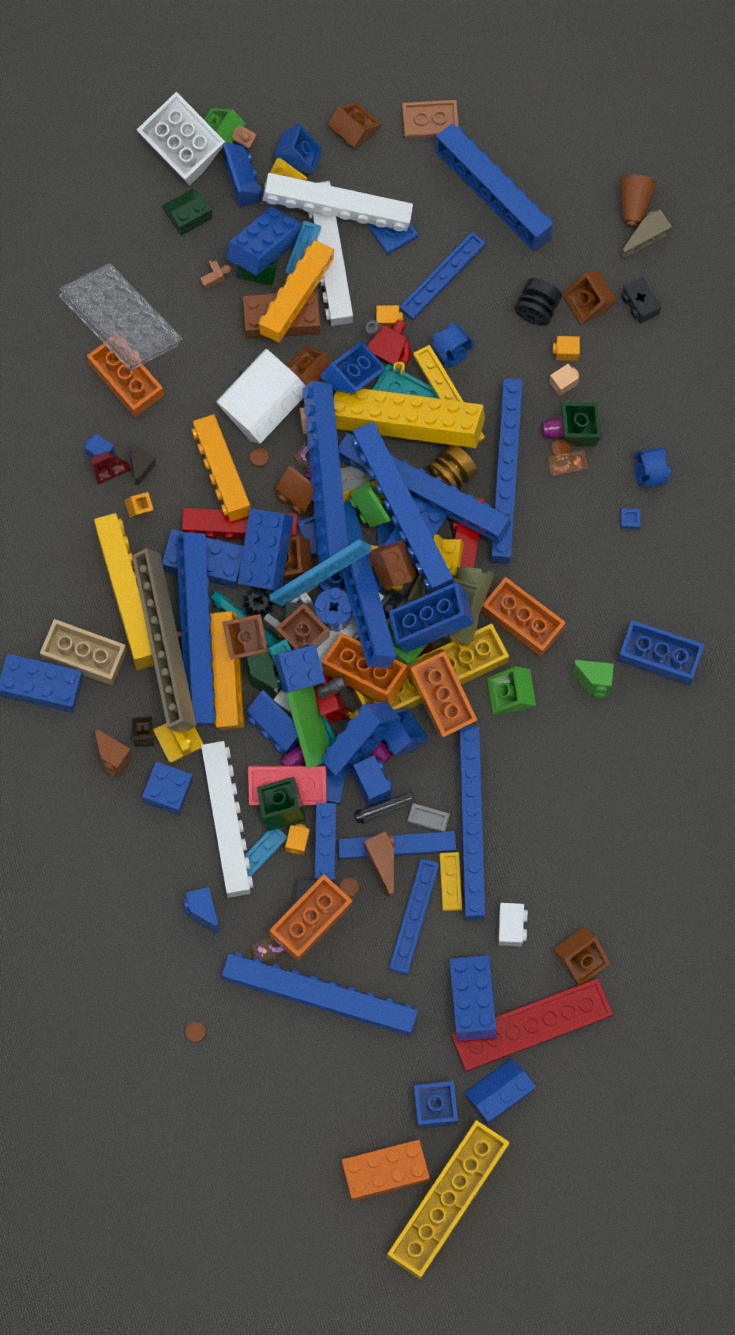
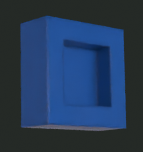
(630, 518)

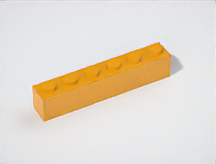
(296, 291)
(221, 467)
(227, 677)

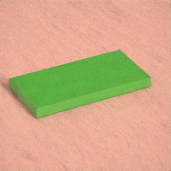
(308, 725)

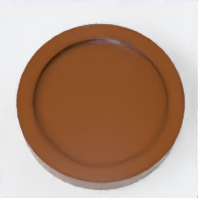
(560, 447)
(259, 457)
(349, 887)
(195, 1032)

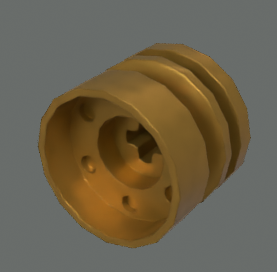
(453, 467)

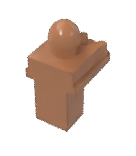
(244, 136)
(216, 276)

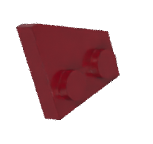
(108, 466)

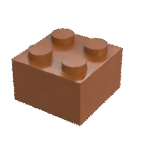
(302, 629)

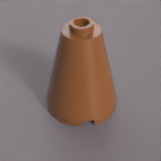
(635, 197)

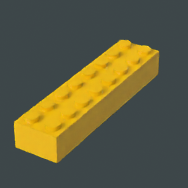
(411, 416)
(125, 587)
(469, 662)
(448, 1199)

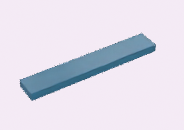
(320, 572)

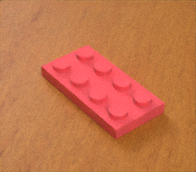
(310, 781)

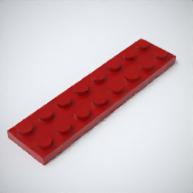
(537, 1024)

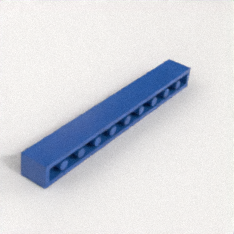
(507, 464)
(325, 469)
(437, 494)
(402, 507)
(366, 601)
(196, 624)
(471, 824)
(320, 995)

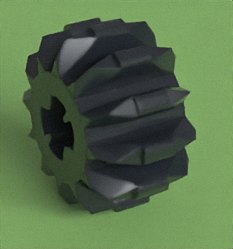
(257, 597)

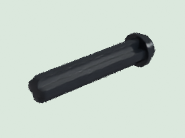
(384, 807)

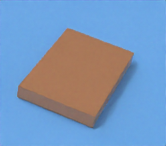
(428, 117)

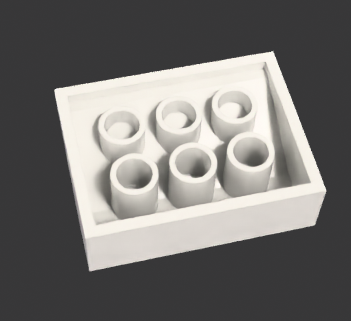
(181, 138)
(262, 397)

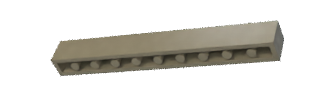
(164, 641)

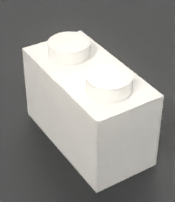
(511, 924)

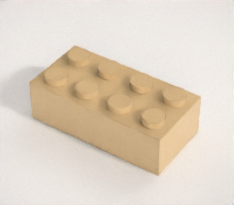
(84, 651)

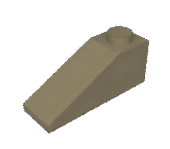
(652, 229)

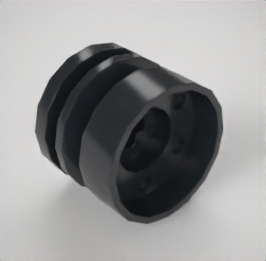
(538, 301)

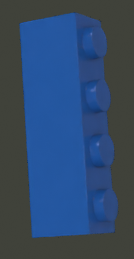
(325, 840)

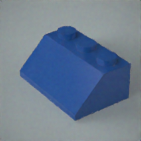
(241, 174)
(353, 369)
(273, 723)
(500, 1091)

